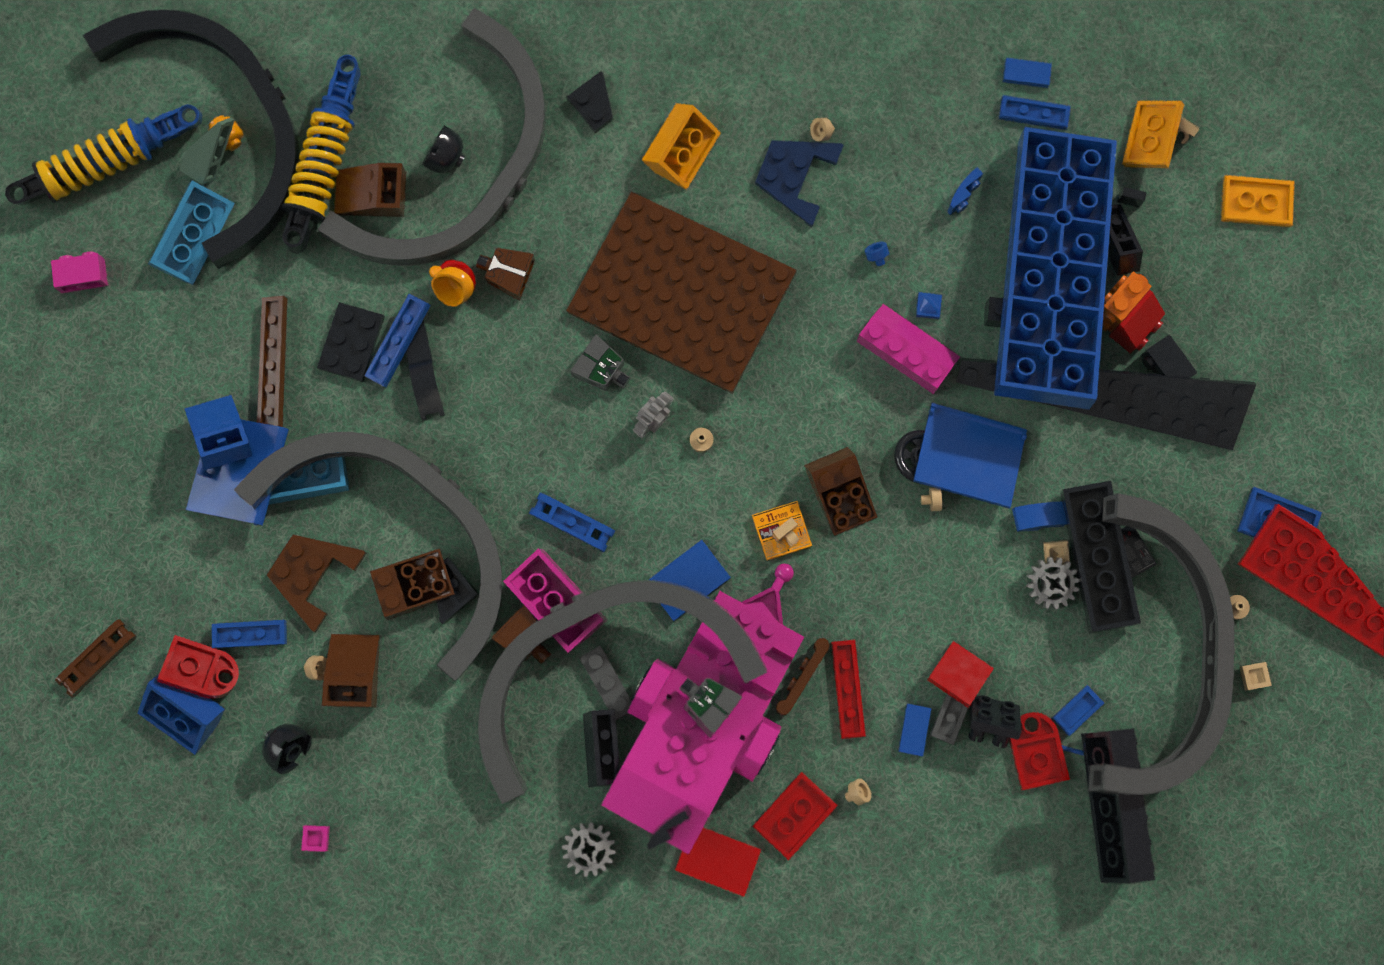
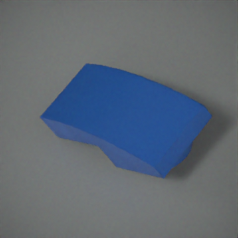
(962, 195)
(1039, 516)

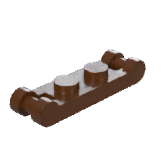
(95, 658)
(797, 685)

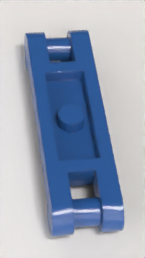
(571, 522)

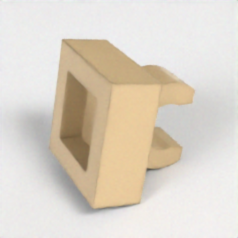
(1187, 128)
(786, 531)

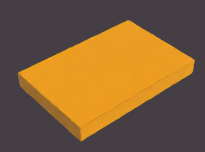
(1153, 134)
(1257, 201)

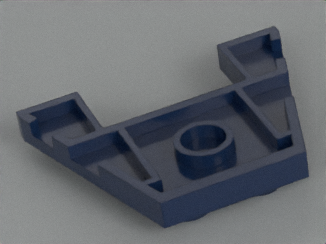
(786, 171)

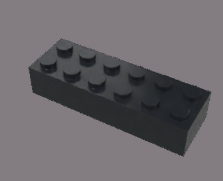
(1099, 559)
(1118, 820)

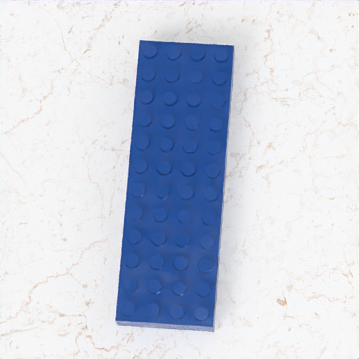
(1056, 269)

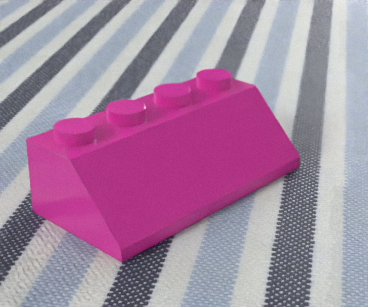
(907, 348)
(542, 585)

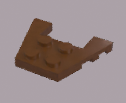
(301, 569)

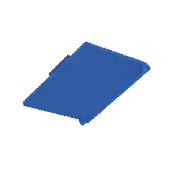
(970, 455)
(214, 488)

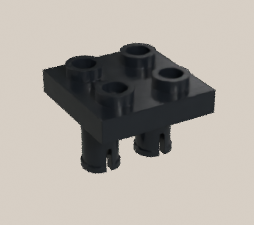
(995, 718)

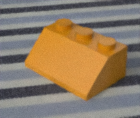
(681, 145)

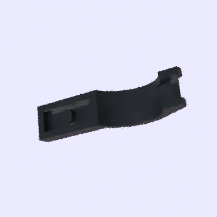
(423, 374)

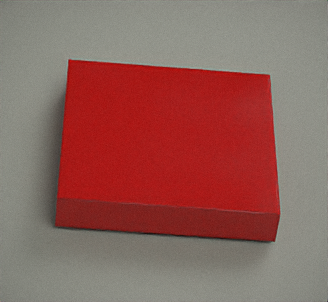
(960, 674)

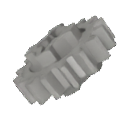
(653, 414)
(1046, 589)
(601, 845)

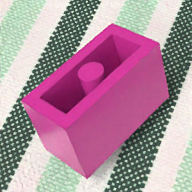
(79, 272)

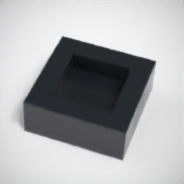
(1131, 197)

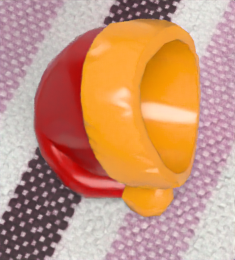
(452, 282)

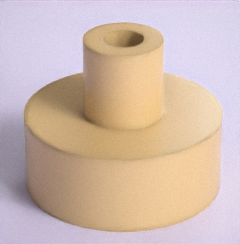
(821, 129)
(701, 445)
(934, 499)
(1239, 606)
(315, 667)
(858, 792)

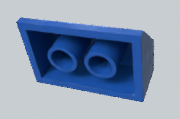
(180, 714)

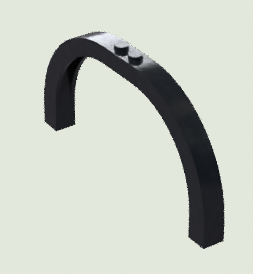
(153, 25)

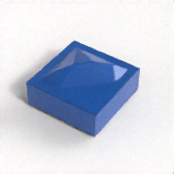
(928, 305)

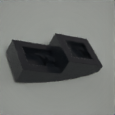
(664, 831)

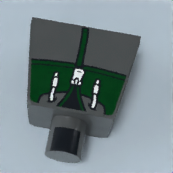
(600, 366)
(709, 703)

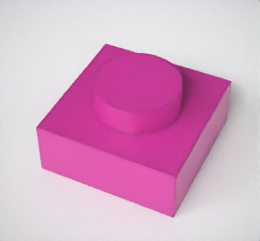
(315, 838)

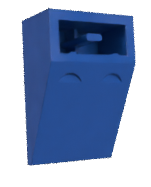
(218, 432)

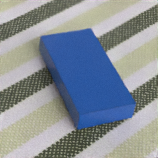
(1027, 72)
(1077, 710)
(914, 730)

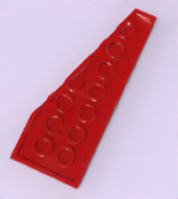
(1309, 571)

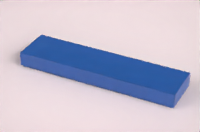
(397, 340)

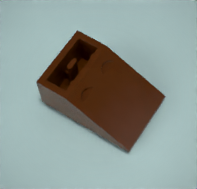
(371, 190)
(841, 490)
(412, 584)
(351, 671)

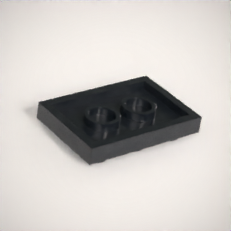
(350, 342)

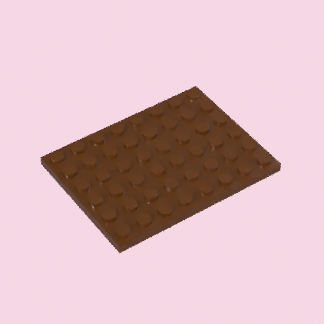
(681, 292)

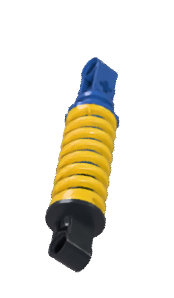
(328, 130)
(102, 156)

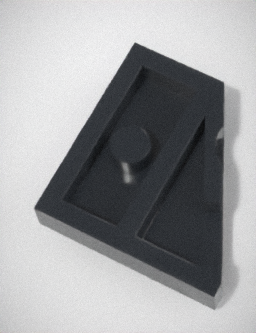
(592, 102)

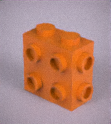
(1123, 299)

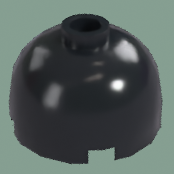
(445, 152)
(284, 746)

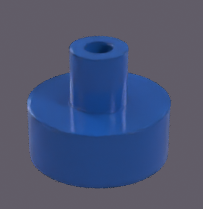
(877, 252)

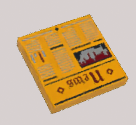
(770, 520)

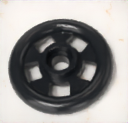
(902, 454)

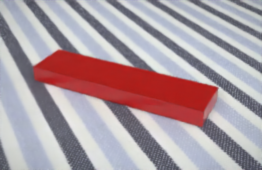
(848, 689)

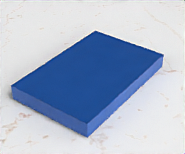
(1260, 505)
(693, 569)

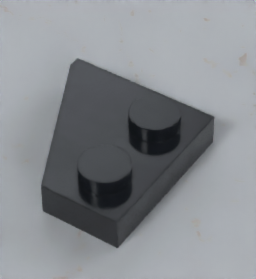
(463, 593)

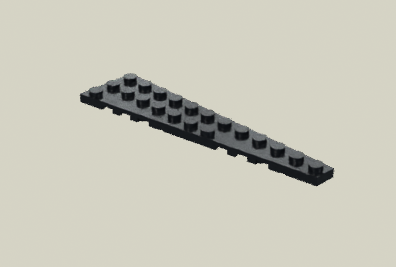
(1170, 405)

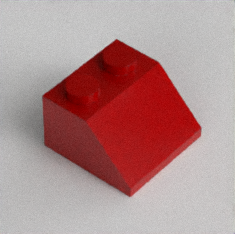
(1139, 323)

